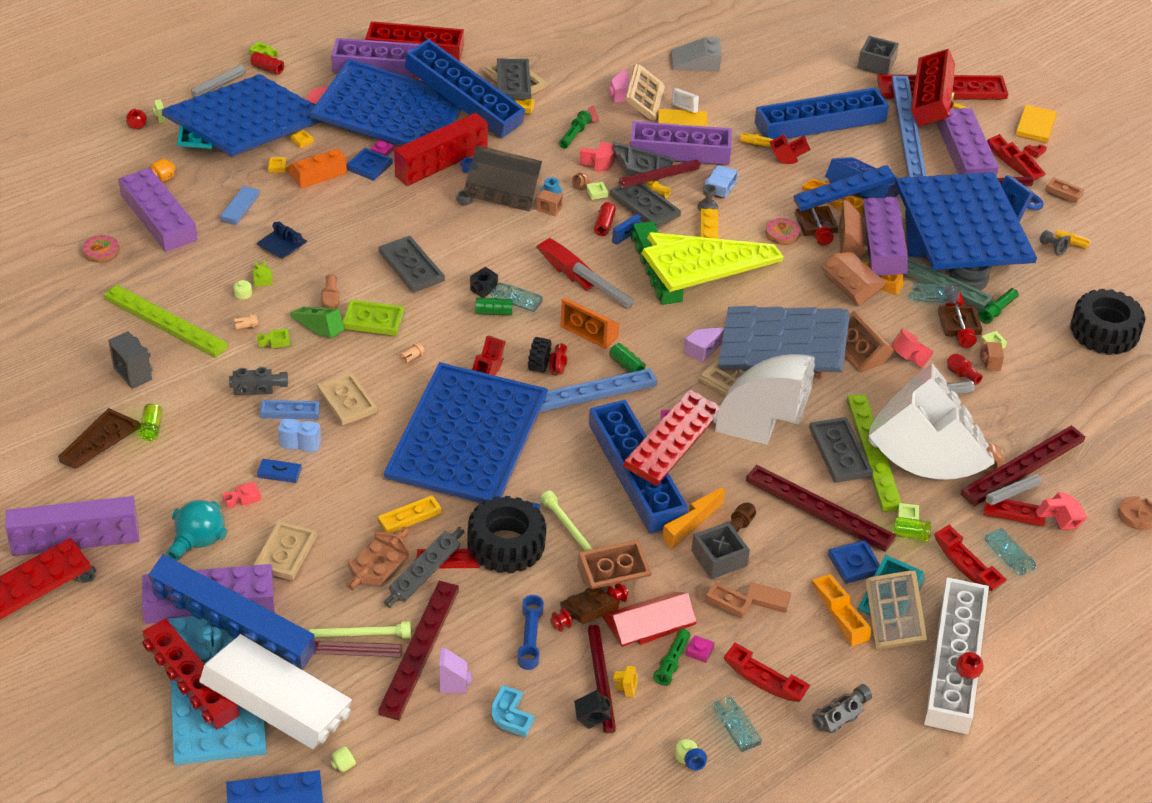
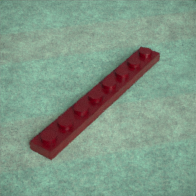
(1023, 465)
(821, 508)
(418, 651)

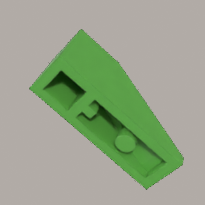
(320, 320)

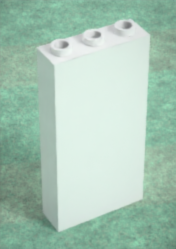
(276, 691)

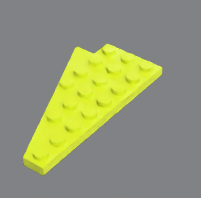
(695, 260)

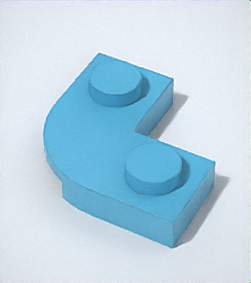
(506, 714)

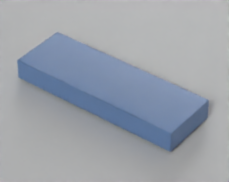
(239, 205)
(290, 409)

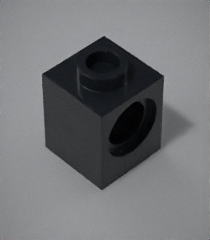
(483, 282)
(592, 709)

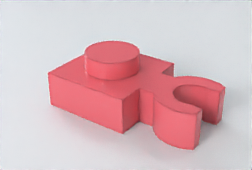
(243, 494)

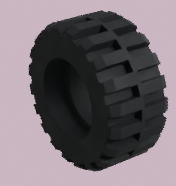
(1123, 326)
(505, 553)

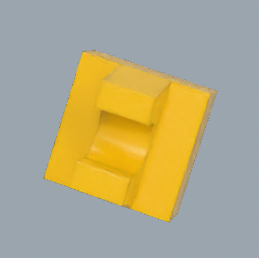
(626, 681)

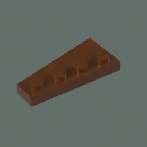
(98, 437)

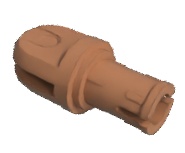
(330, 293)

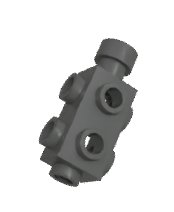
(256, 381)
(837, 714)

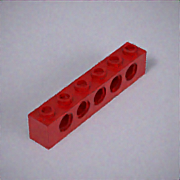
(186, 669)

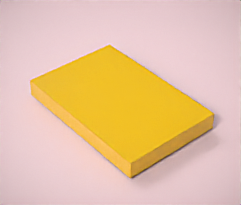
(682, 117)
(1036, 123)

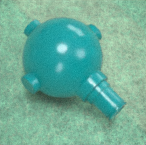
(196, 526)

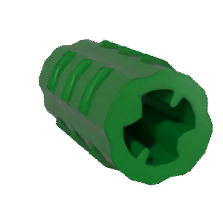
(493, 306)
(626, 358)

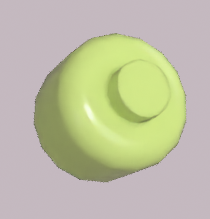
(242, 289)
(682, 748)
(342, 759)

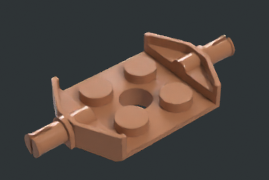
(385, 548)

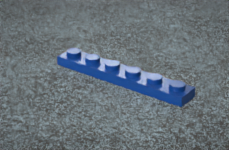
(844, 188)

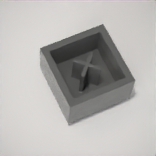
(878, 55)
(130, 359)
(720, 550)

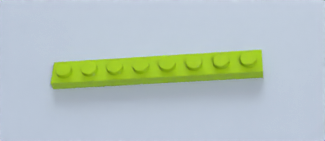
(166, 321)
(882, 475)

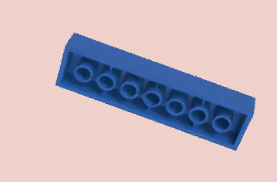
(464, 87)
(822, 114)
(619, 436)
(230, 611)

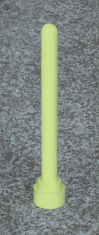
(549, 501)
(401, 630)

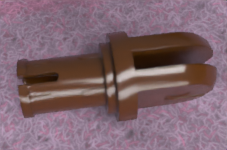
(743, 516)

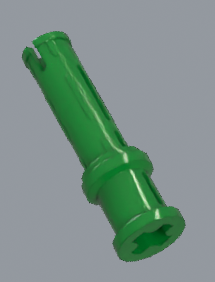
(577, 125)
(995, 308)
(669, 663)

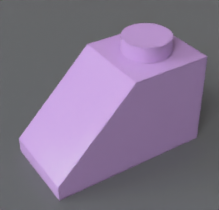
(703, 342)
(453, 673)

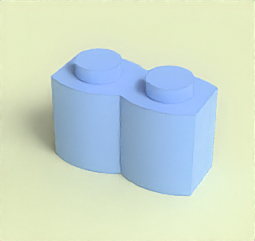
(723, 179)
(299, 435)

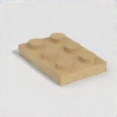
(347, 398)
(286, 549)

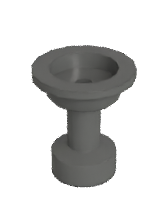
(707, 203)
(1060, 244)

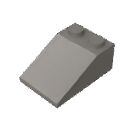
(698, 55)

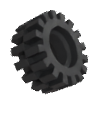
(539, 354)

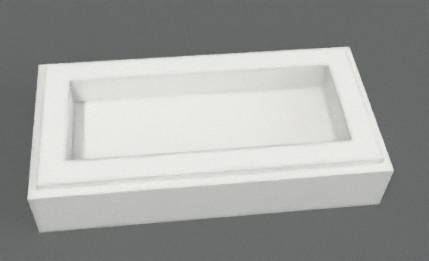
(685, 100)

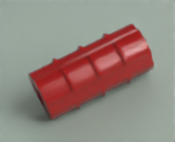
(267, 63)
(604, 219)

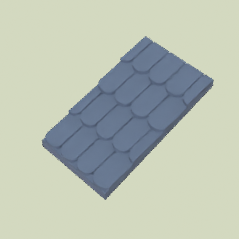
(768, 332)

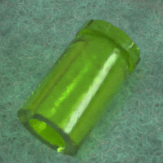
(150, 422)
(912, 528)

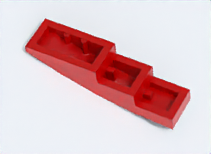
(1016, 159)
(563, 260)

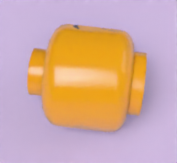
(163, 169)

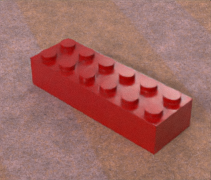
(447, 38)
(933, 87)
(440, 149)

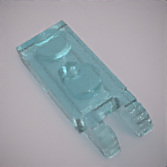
(935, 292)
(521, 297)
(1010, 551)
(737, 725)

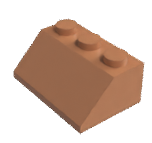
(852, 231)
(852, 276)
(865, 345)
(613, 564)

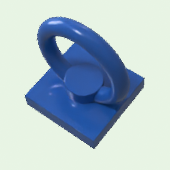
(1020, 196)

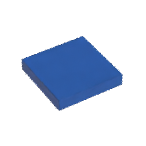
(369, 164)
(854, 561)

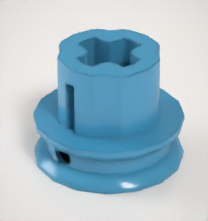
(551, 184)

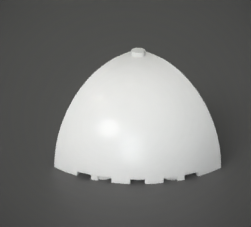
(766, 393)
(930, 431)

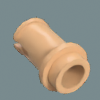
(245, 322)
(415, 351)

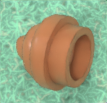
(580, 181)

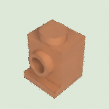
(549, 202)
(992, 355)

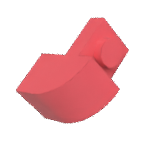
(600, 159)
(909, 348)
(1065, 509)

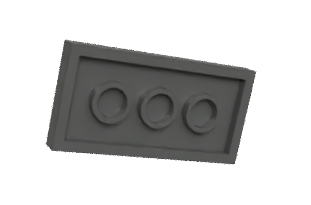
(514, 78)
(646, 203)
(411, 264)
(840, 449)

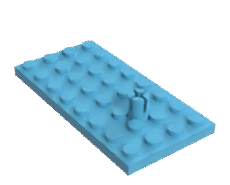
(194, 738)

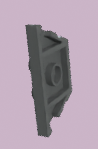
(638, 160)

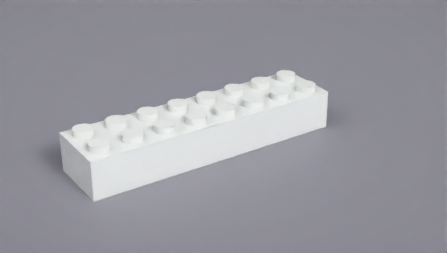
(959, 631)

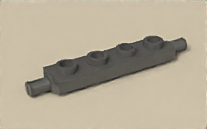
(424, 567)

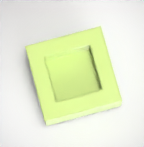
(157, 111)
(597, 190)
(994, 337)
(908, 511)

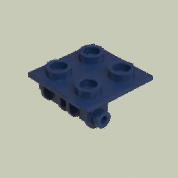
(282, 240)

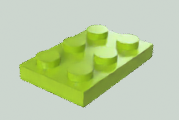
(373, 317)

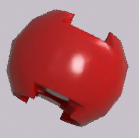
(136, 119)
(969, 665)

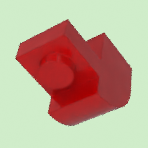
(788, 152)
(491, 357)

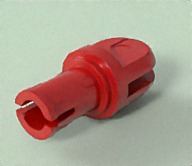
(558, 360)
(963, 368)

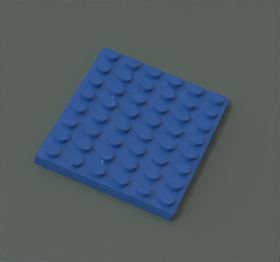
(383, 104)
(243, 114)
(964, 221)
(466, 433)

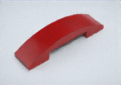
(965, 560)
(764, 677)

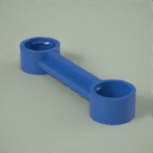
(530, 632)

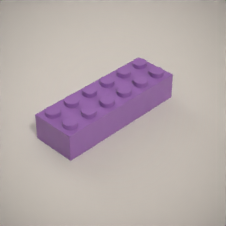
(380, 54)
(684, 141)
(967, 142)
(158, 209)
(885, 236)
(86, 522)
(251, 582)

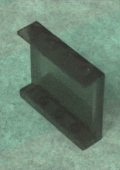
(502, 178)

